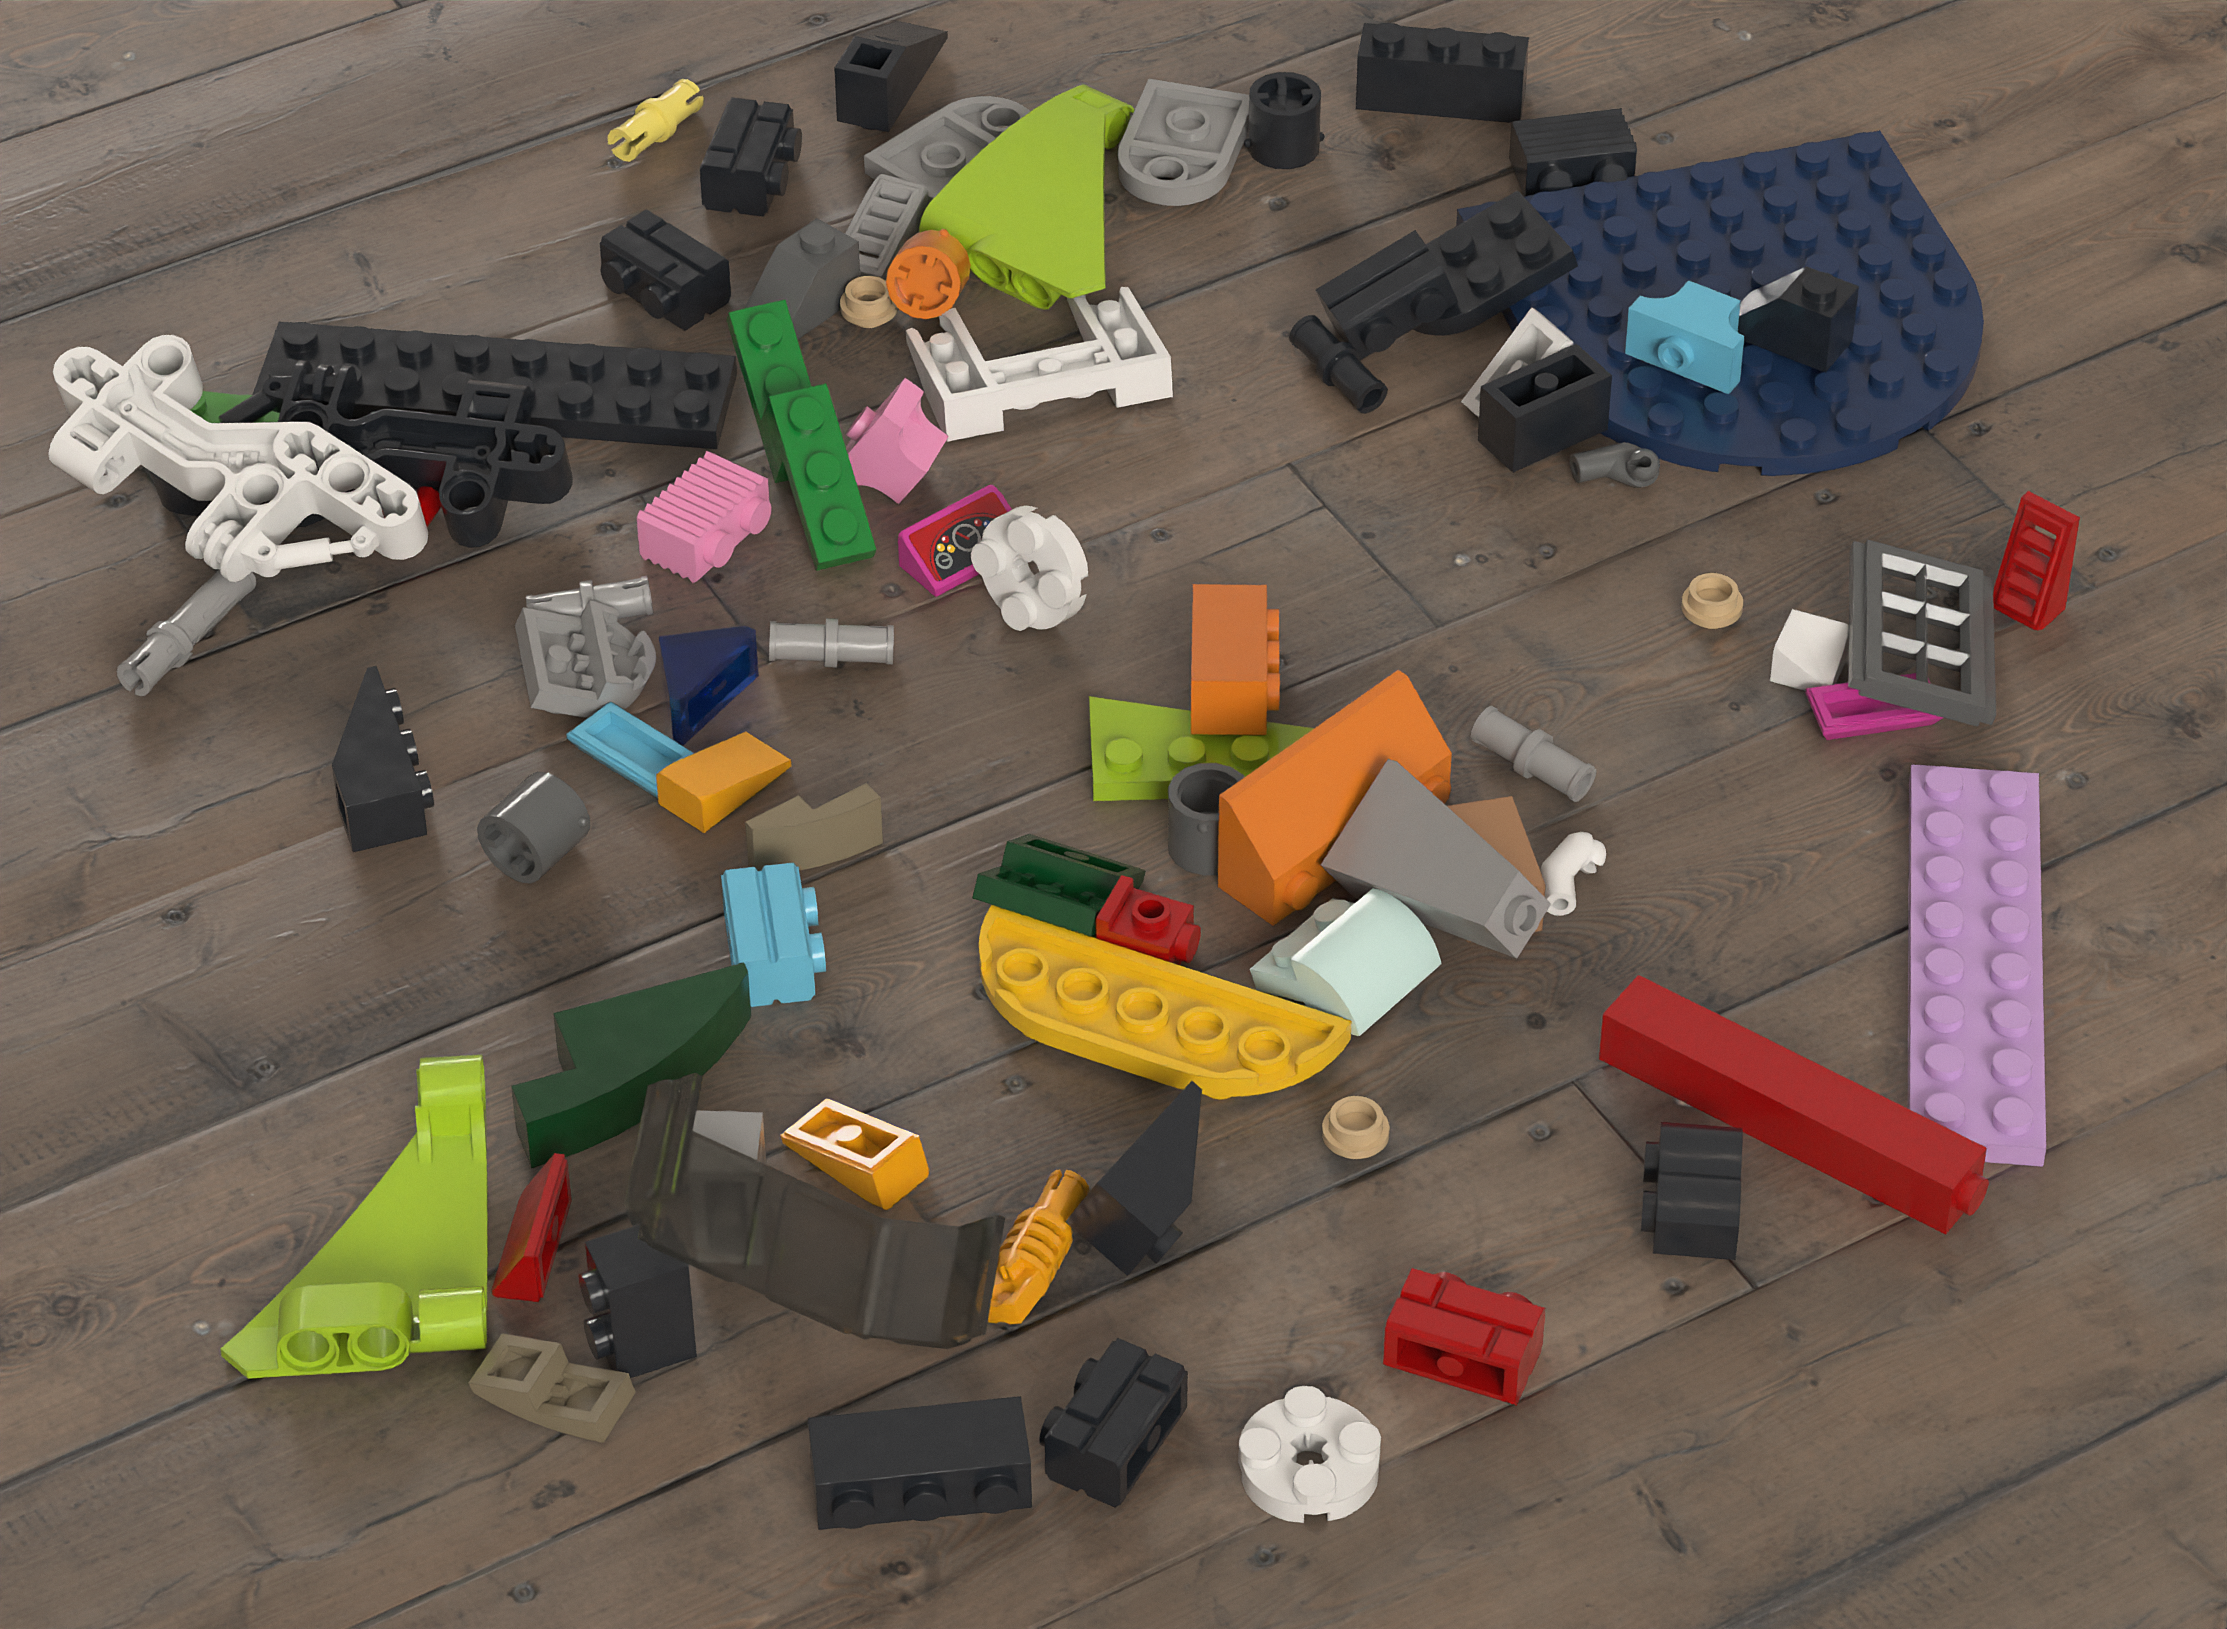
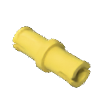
(655, 120)

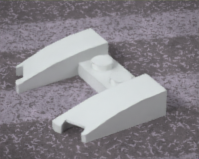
(1117, 356)

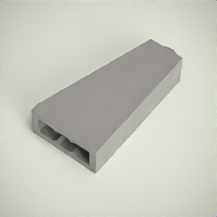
(1434, 865)

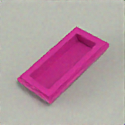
(1847, 714)

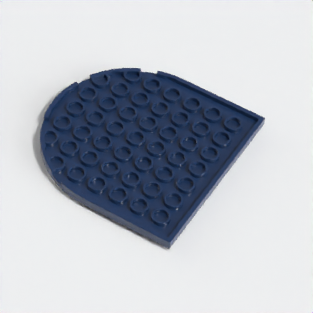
(1735, 229)

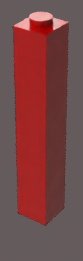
(1794, 1105)

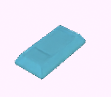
(627, 745)

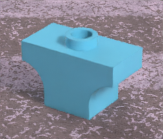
(1689, 335)

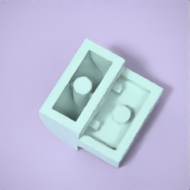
(1351, 959)

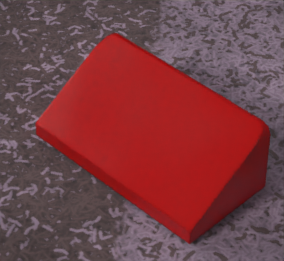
(535, 1234)

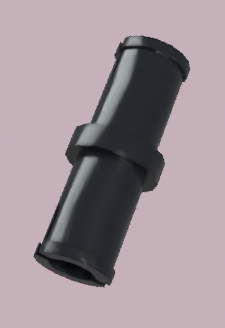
(1338, 364)

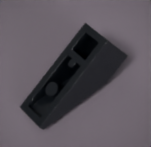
(1146, 1190)

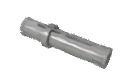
(172, 640)

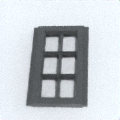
(1974, 622)

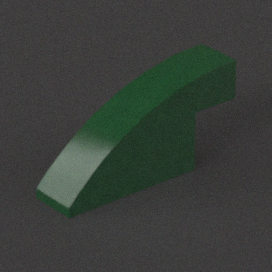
(621, 1048)

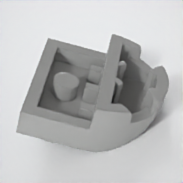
(583, 661)

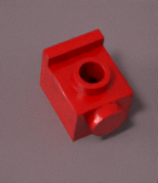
(1148, 923)

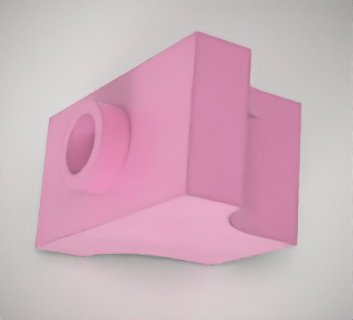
(894, 443)

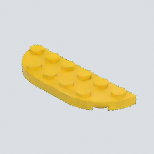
(1149, 1012)

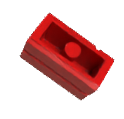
(1464, 1335)

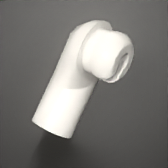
(1558, 871)

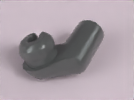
(1619, 462)

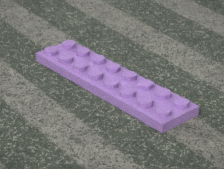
(1977, 958)

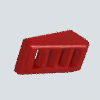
(2022, 594)

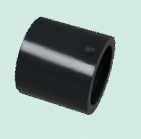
(1284, 120)

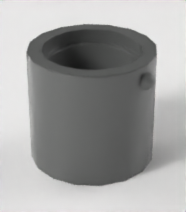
(1195, 815)
(533, 827)

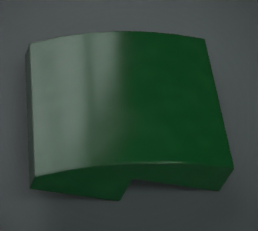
(1053, 882)

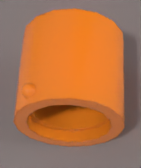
(928, 274)

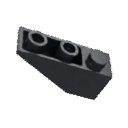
(883, 72)
(374, 771)

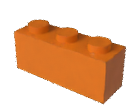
(1233, 660)

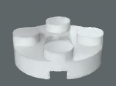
(1003, 562)
(1316, 1424)

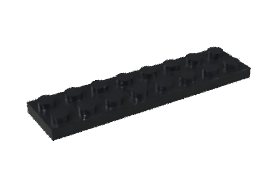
(574, 387)

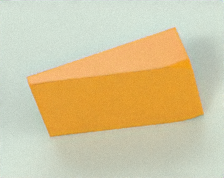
(718, 779)
(860, 1152)

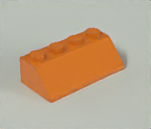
(1296, 804)

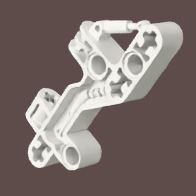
(148, 422)

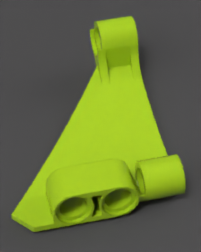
(1036, 200)
(405, 1263)

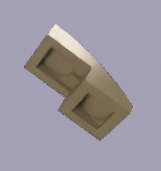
(817, 835)
(544, 1388)

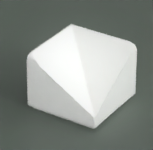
(1810, 651)

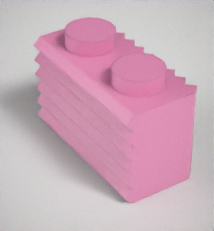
(703, 517)

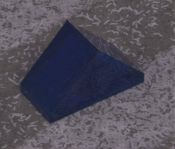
(705, 674)

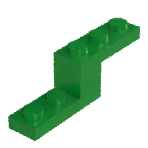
(801, 435)

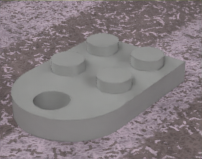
(1182, 136)
(943, 142)

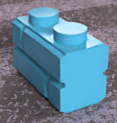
(769, 932)

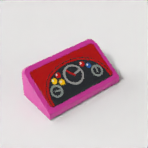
(941, 545)

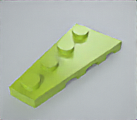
(1144, 746)

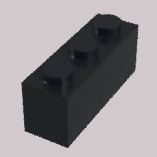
(1441, 72)
(920, 1463)

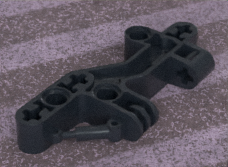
(470, 458)

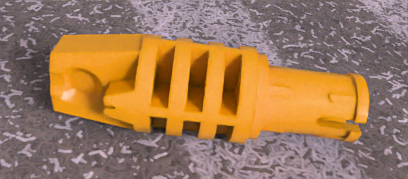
(1035, 1248)

